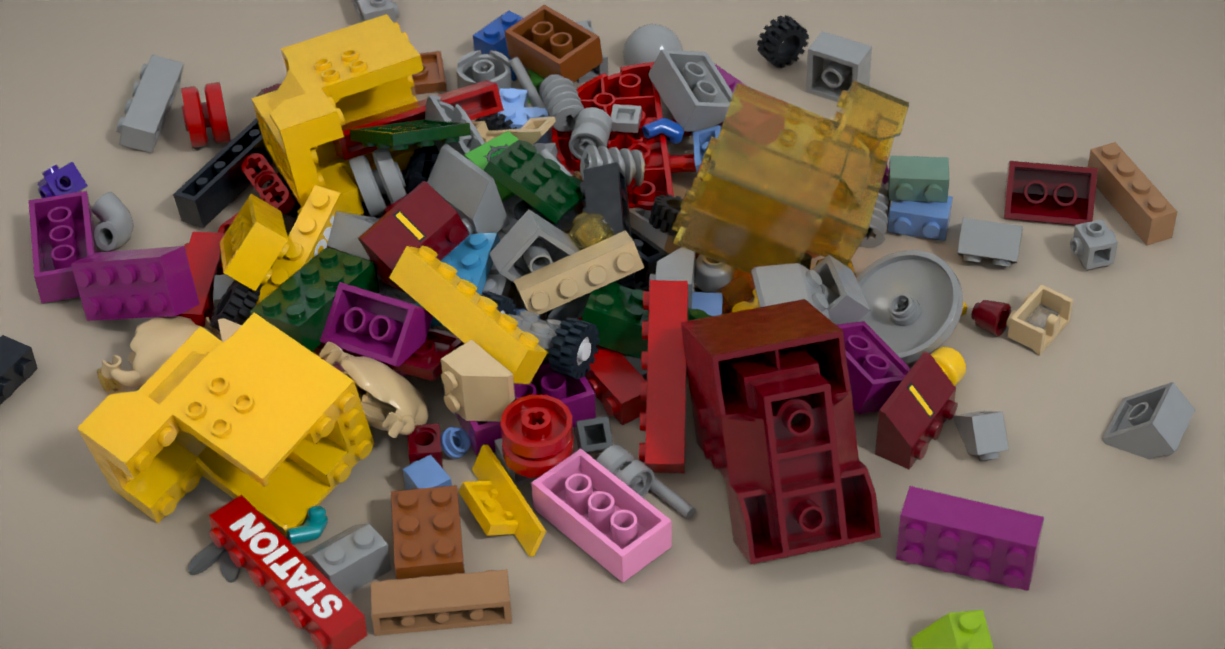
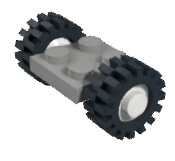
(568, 341)

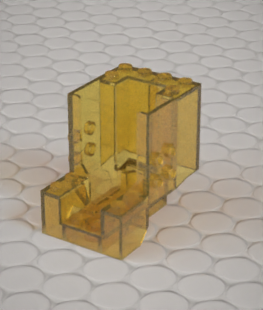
(789, 179)

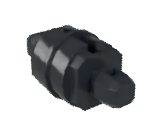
(420, 166)

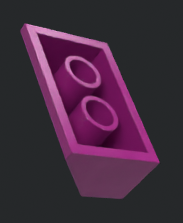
(375, 325)
(871, 367)

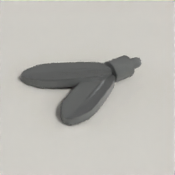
(209, 556)

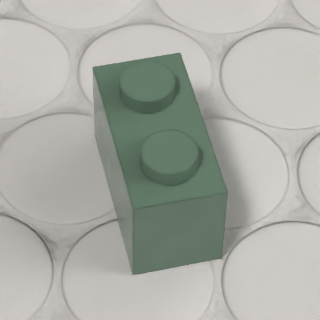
(918, 178)

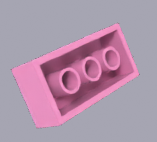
(602, 515)

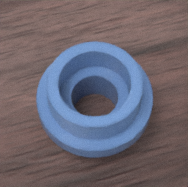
(455, 442)

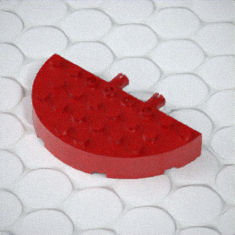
(633, 88)

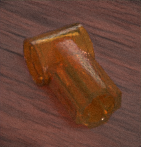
(737, 290)

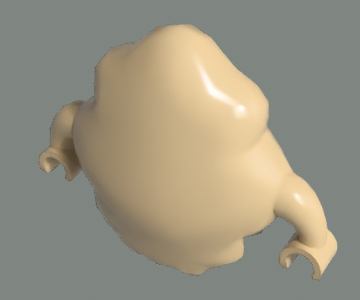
(152, 347)
(386, 396)

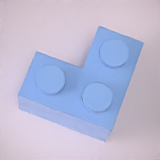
(516, 108)

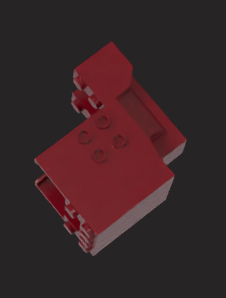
(784, 482)

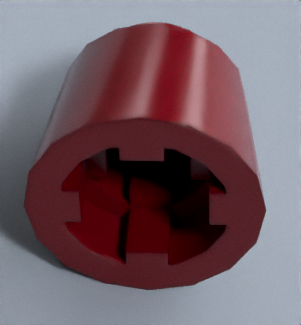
(991, 316)

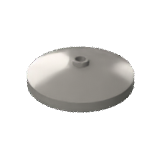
(911, 301)

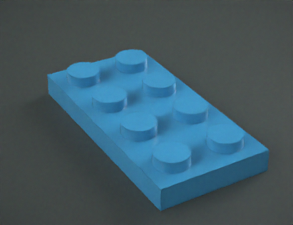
(472, 261)

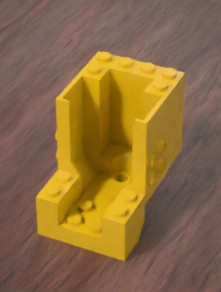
(325, 87)
(243, 414)

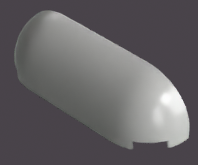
(445, 112)

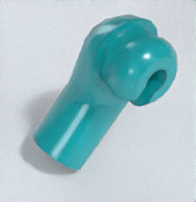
(312, 528)

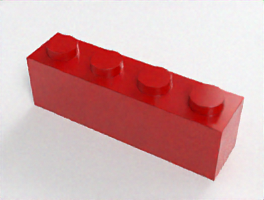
(204, 262)
(616, 385)

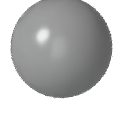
(647, 42)

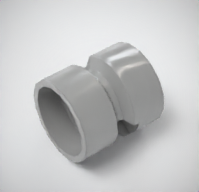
(590, 128)
(627, 469)

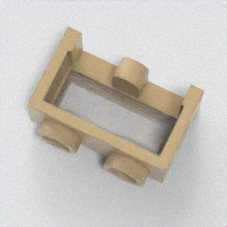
(1040, 318)

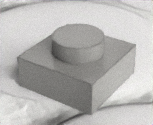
(626, 118)

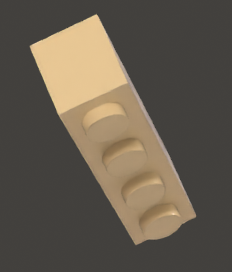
(579, 273)

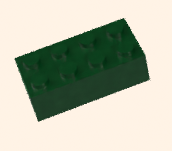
(305, 299)
(620, 316)

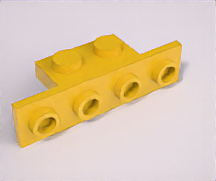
(500, 504)

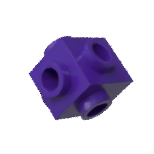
(61, 181)

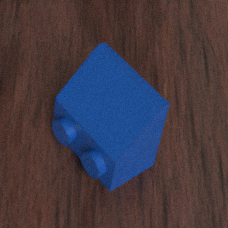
(493, 36)

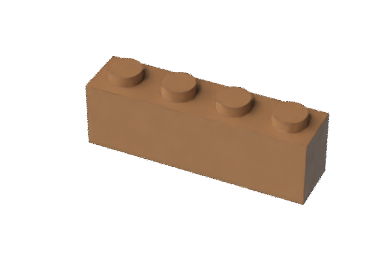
(1132, 194)
(440, 602)

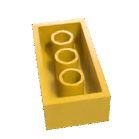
(254, 243)

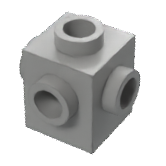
(1094, 244)

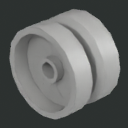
(379, 182)

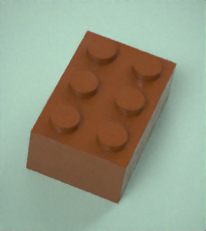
(554, 45)
(427, 532)

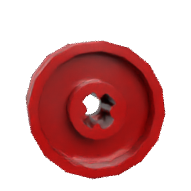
(205, 115)
(536, 434)

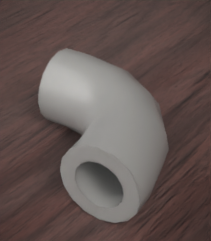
(116, 222)

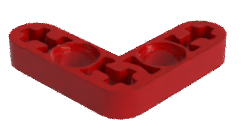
(258, 181)

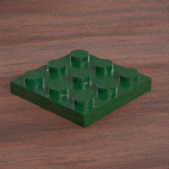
(401, 135)
(536, 180)

